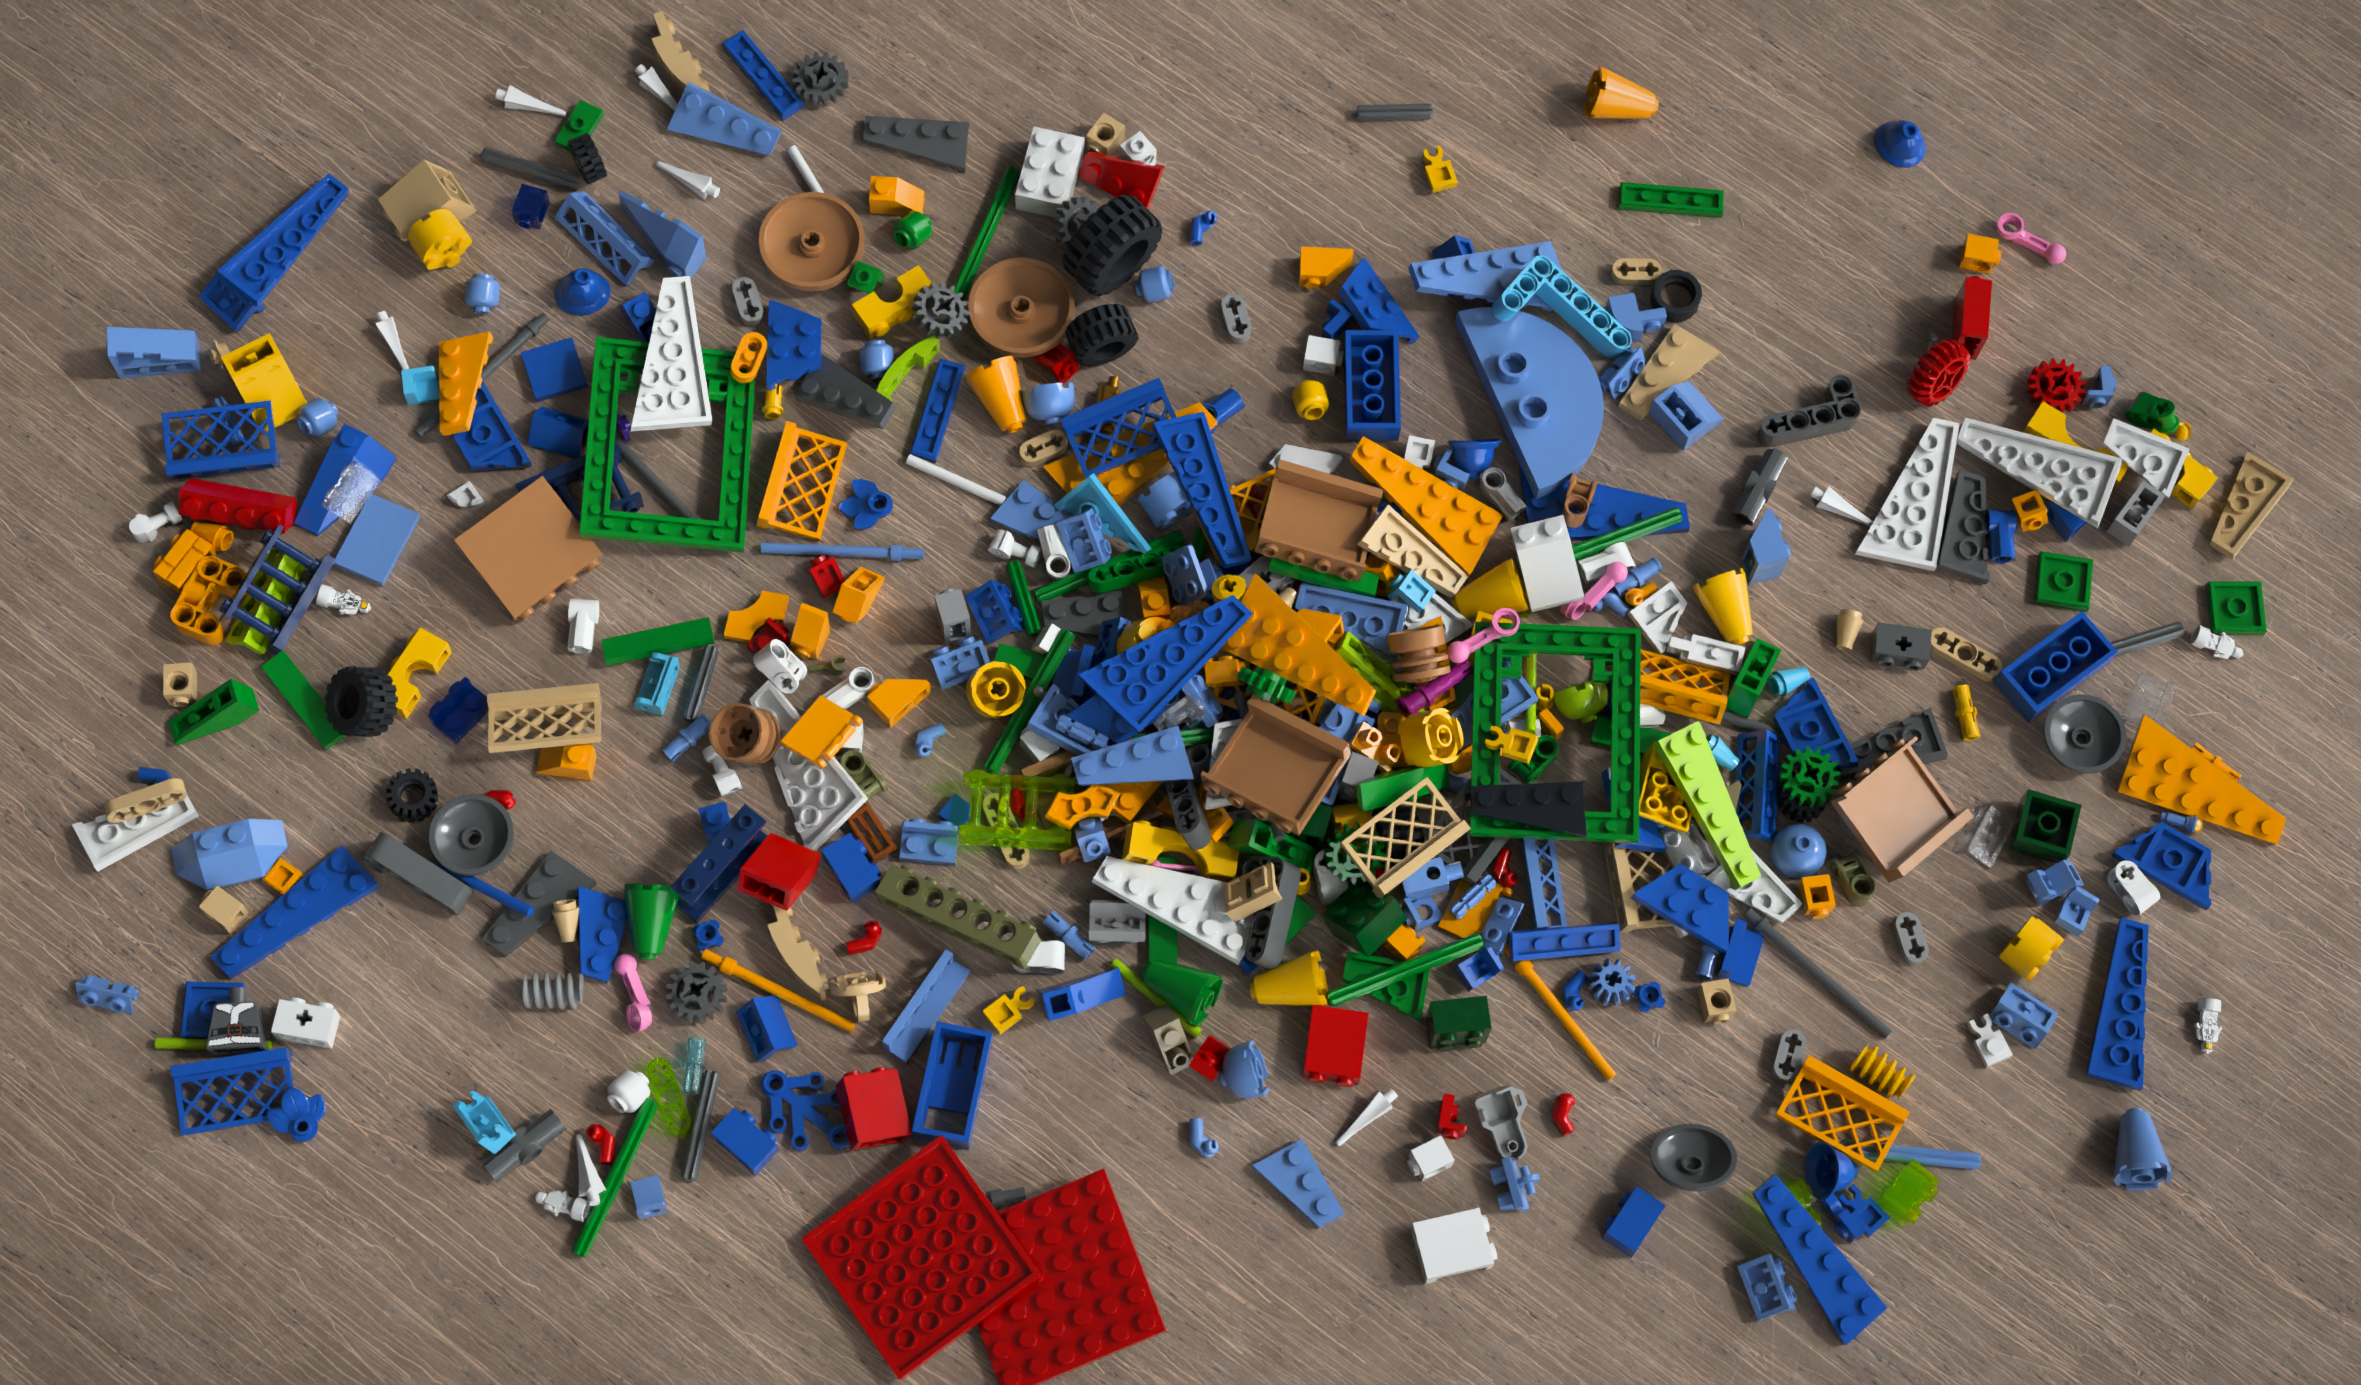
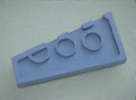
(1515, 699)
(1139, 760)

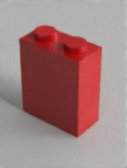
(1972, 314)
(778, 871)
(1335, 1045)
(873, 1108)

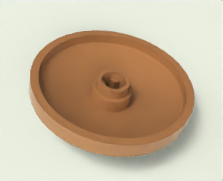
(811, 241)
(1021, 307)

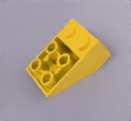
(264, 376)
(1659, 795)

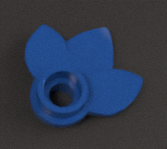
(863, 503)
(295, 1110)

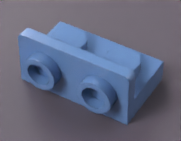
(1084, 540)
(958, 662)
(929, 842)
(2023, 1016)
(1767, 1286)

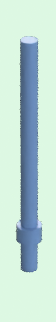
(895, 552)

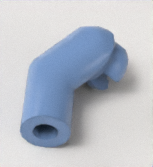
(1614, 602)
(925, 739)
(1199, 1141)

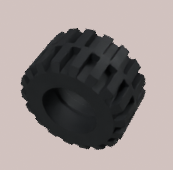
(1101, 334)
(361, 701)
(1400, 831)

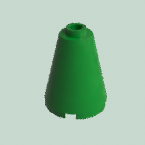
(650, 917)
(1183, 988)

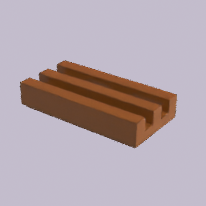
(882, 853)

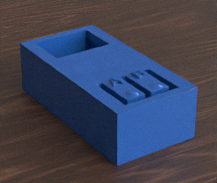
(953, 1087)

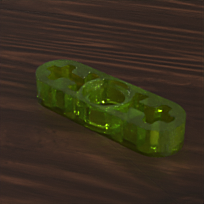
(683, 1113)

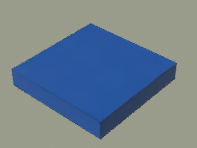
(554, 369)
(199, 1006)

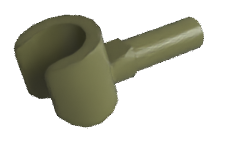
(829, 666)

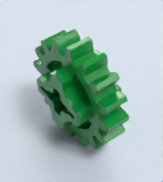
(1266, 685)
(1813, 786)
(1344, 864)

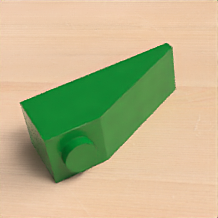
(1752, 678)
(216, 711)
(1257, 839)

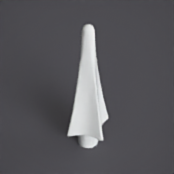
(653, 84)
(518, 100)
(698, 183)
(388, 331)
(1834, 503)
(1377, 1107)
(589, 1181)

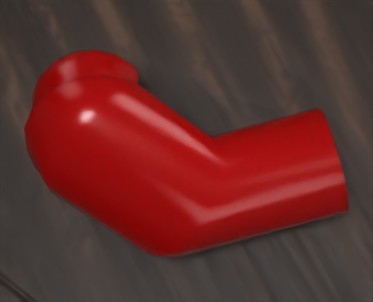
(504, 797)
(1017, 804)
(1501, 871)
(868, 939)
(1560, 1113)
(604, 1141)

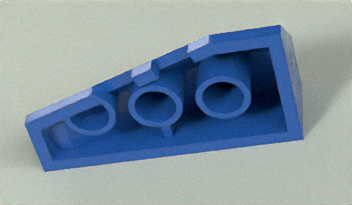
(347, 447)

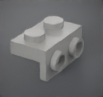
(1116, 922)

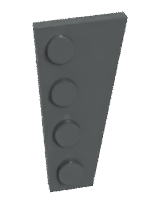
(920, 138)
(845, 395)
(1965, 530)
(1928, 746)
(550, 882)

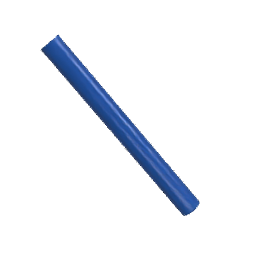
(493, 893)

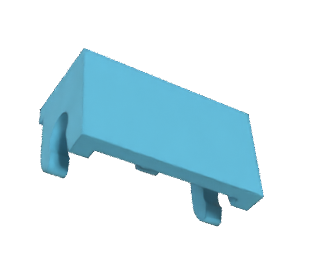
(657, 684)
(485, 1122)

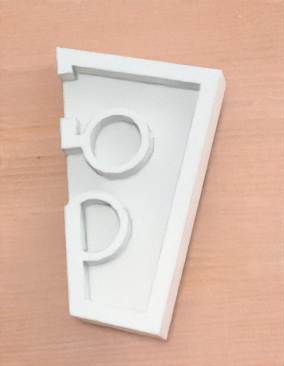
(1764, 894)

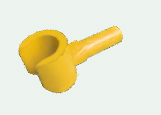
(2183, 431)

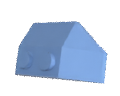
(230, 853)

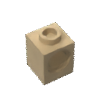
(1105, 127)
(175, 674)
(223, 909)
(1716, 989)

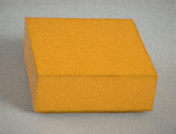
(1550, 725)
(282, 876)

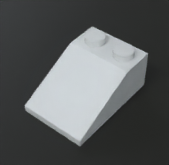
(1547, 563)

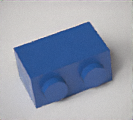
(851, 867)
(745, 1140)
(1633, 1221)

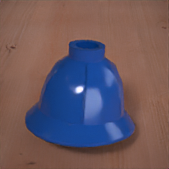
(1900, 143)
(582, 292)
(1474, 455)
(1828, 1170)

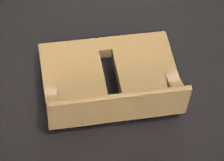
(1263, 892)

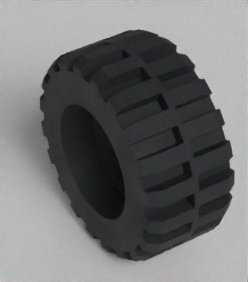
(1112, 245)

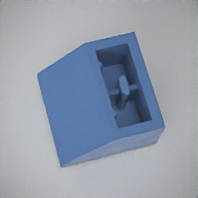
(1684, 414)
(1766, 551)

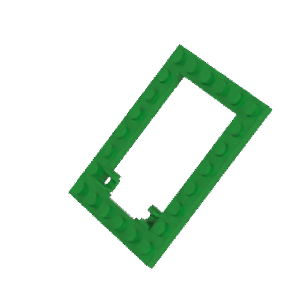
(627, 358)
(1605, 647)

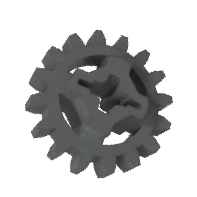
(812, 72)
(1068, 221)
(951, 310)
(705, 986)

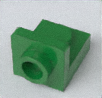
(865, 277)

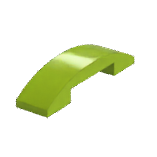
(919, 354)

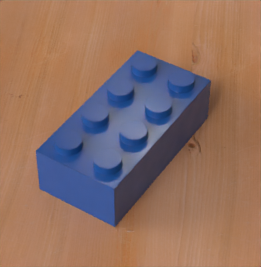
(1371, 385)
(2055, 667)

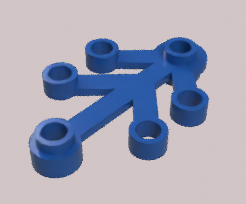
(801, 1107)

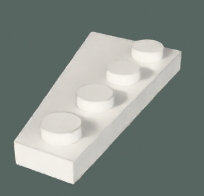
(110, 841)

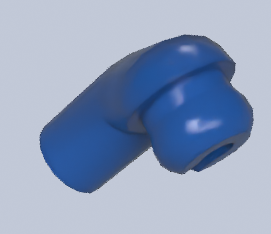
(1571, 992)

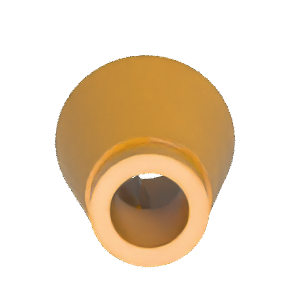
(217, 535)

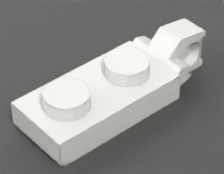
(1708, 653)

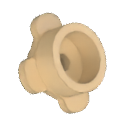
(216, 352)

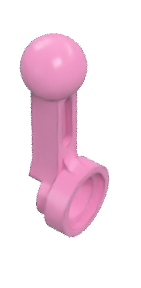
(2053, 253)
(1615, 573)
(1459, 651)
(638, 1013)

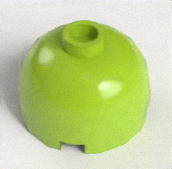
(1582, 700)

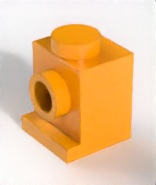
(2032, 517)
(1224, 672)
(1818, 887)
(1403, 943)

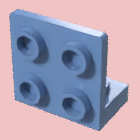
(1185, 575)

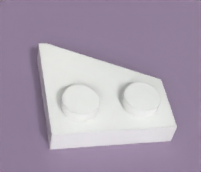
(1659, 616)

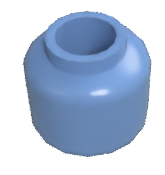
(1155, 284)
(482, 293)
(876, 359)
(317, 417)

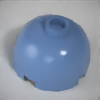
(1049, 402)
(1798, 851)
(1244, 1071)

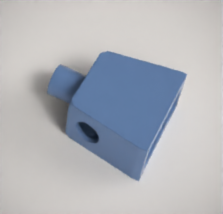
(1420, 886)

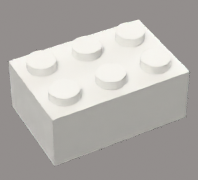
(1049, 171)

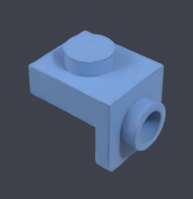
(2104, 389)
(1449, 473)
(1091, 838)
(2076, 910)

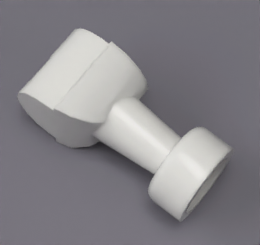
(145, 528)
(1005, 546)
(725, 778)

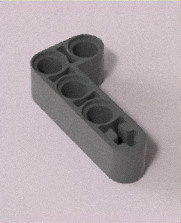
(1807, 417)
(1187, 801)
(417, 873)
(1272, 923)

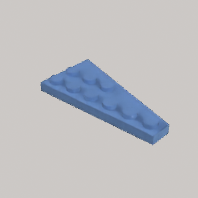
(1480, 273)

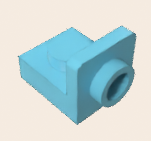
(1412, 590)

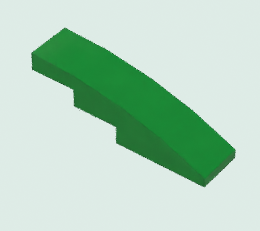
(1391, 785)

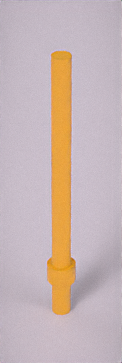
(729, 966)
(1525, 968)

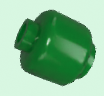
(912, 230)

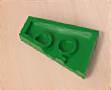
(1405, 995)

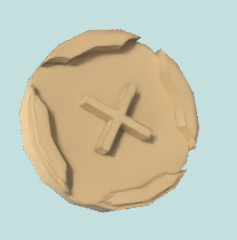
(858, 986)

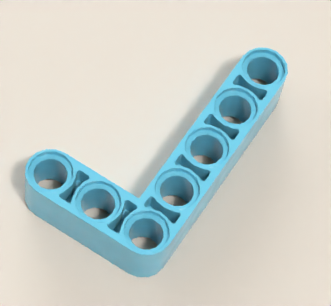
(1563, 304)

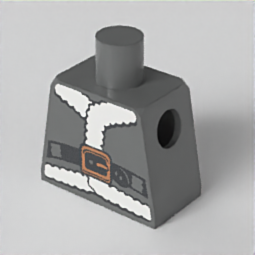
(236, 1026)

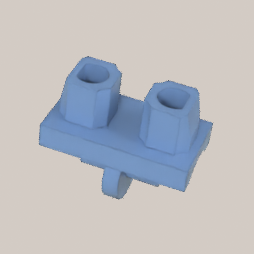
(1516, 1196)

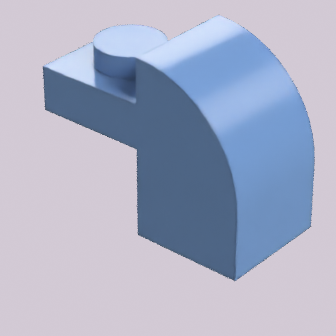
(1626, 312)
(2053, 882)

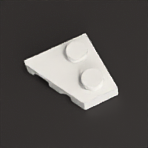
(1306, 457)

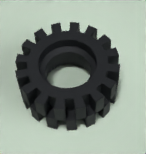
(587, 158)
(406, 780)
(1796, 811)

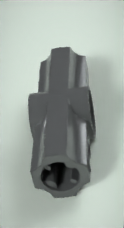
(1759, 486)
(524, 1146)

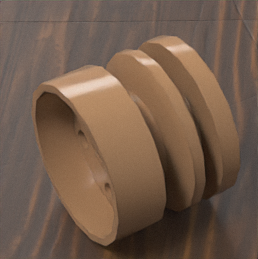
(1418, 653)
(733, 735)

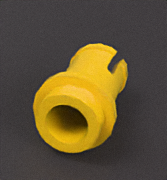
(772, 407)
(1545, 697)
(1305, 883)

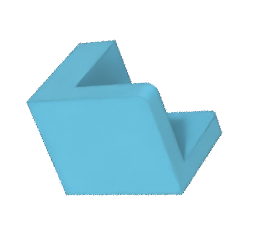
(420, 385)

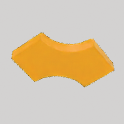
(746, 623)
(1094, 802)

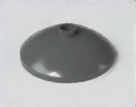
(2093, 722)
(469, 818)
(1693, 1157)

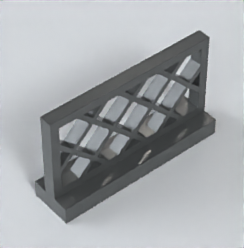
(1486, 851)

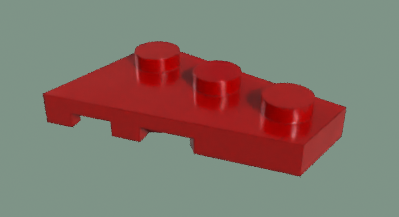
(1121, 176)

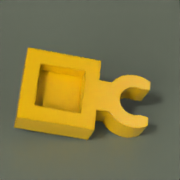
(1439, 173)
(1516, 745)
(1005, 1012)

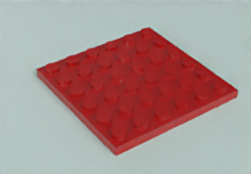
(921, 1257)
(1089, 1291)

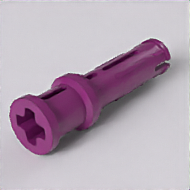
(1424, 695)

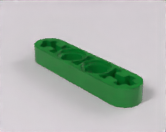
(1107, 577)

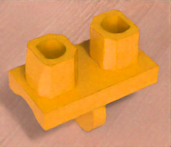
(1372, 744)

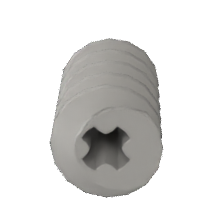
(553, 991)

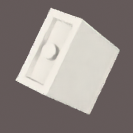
(1453, 1244)

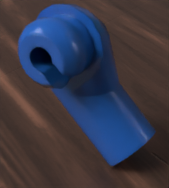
(1201, 224)
(153, 775)

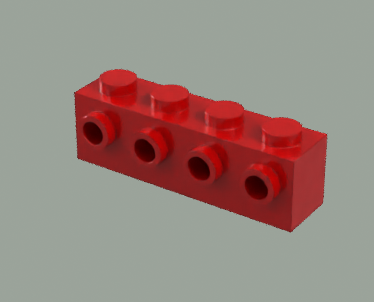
(236, 505)

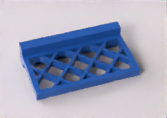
(1109, 411)
(222, 463)
(226, 1067)

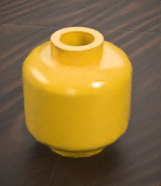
(1310, 399)

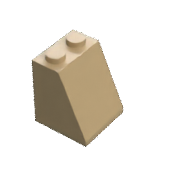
(421, 192)

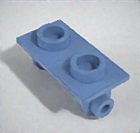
(1630, 364)
(1501, 923)
(95, 992)

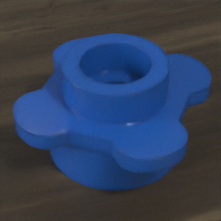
(702, 929)
(1649, 989)

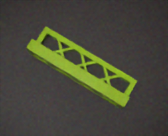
(250, 637)
(1379, 678)

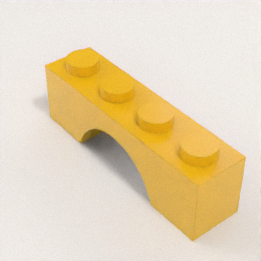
(2050, 424)
(1146, 842)

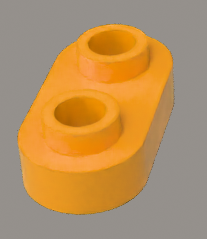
(748, 359)

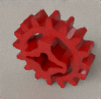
(2049, 375)

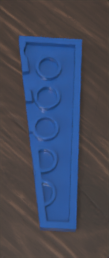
(271, 253)
(1199, 470)
(314, 898)
(2120, 1029)
(1831, 1278)

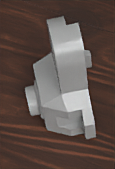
(1501, 1116)

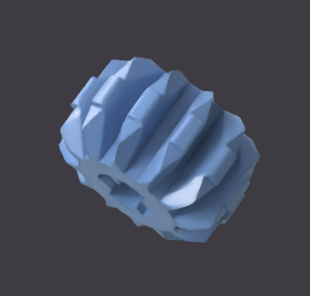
(1601, 979)

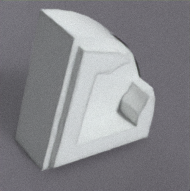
(466, 497)

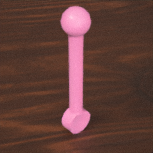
(1156, 863)

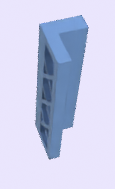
(610, 230)
(1534, 884)
(925, 1008)

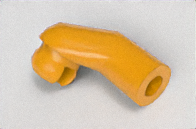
(1636, 596)

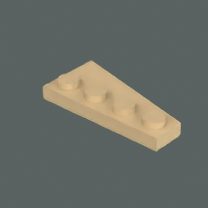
(1672, 363)
(2250, 501)
(1407, 549)

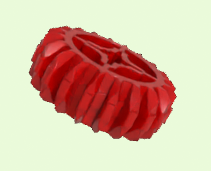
(1938, 372)

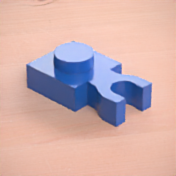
(1865, 1212)
(1844, 1222)

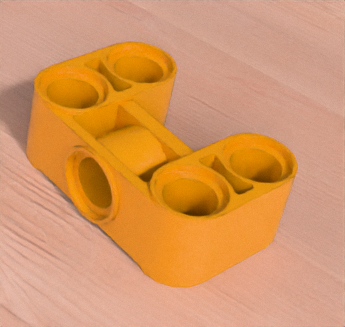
(199, 597)

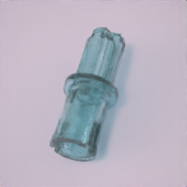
(694, 1065)

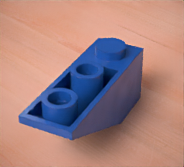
(640, 315)
(1081, 994)

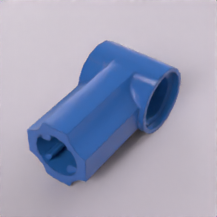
(1224, 406)
(2001, 530)

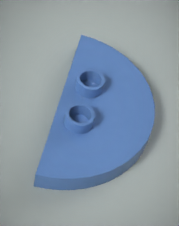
(1539, 391)

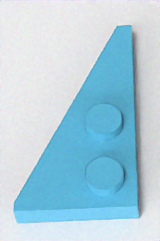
(1114, 521)

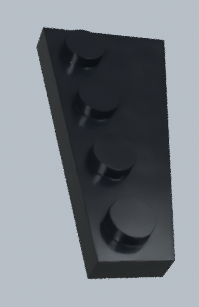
(1539, 805)

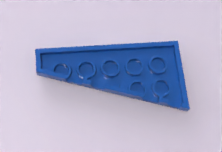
(1155, 670)

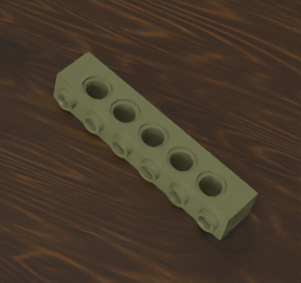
(1016, 950)

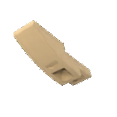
(670, 55)
(797, 957)

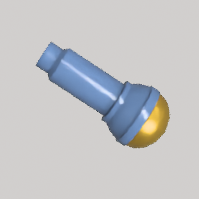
(2191, 824)

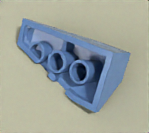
(673, 242)

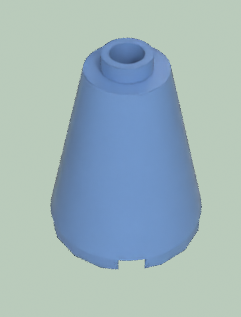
(2139, 1153)

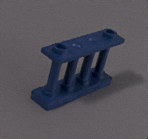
(572, 471)
(290, 613)
(719, 864)

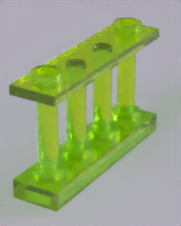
(1001, 834)

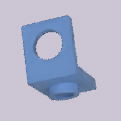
(1413, 918)
(649, 1197)

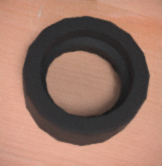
(1683, 279)

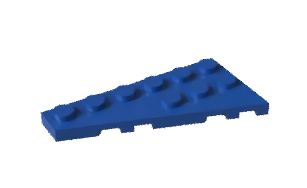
(1609, 510)

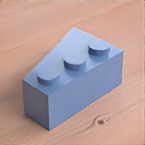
(152, 351)

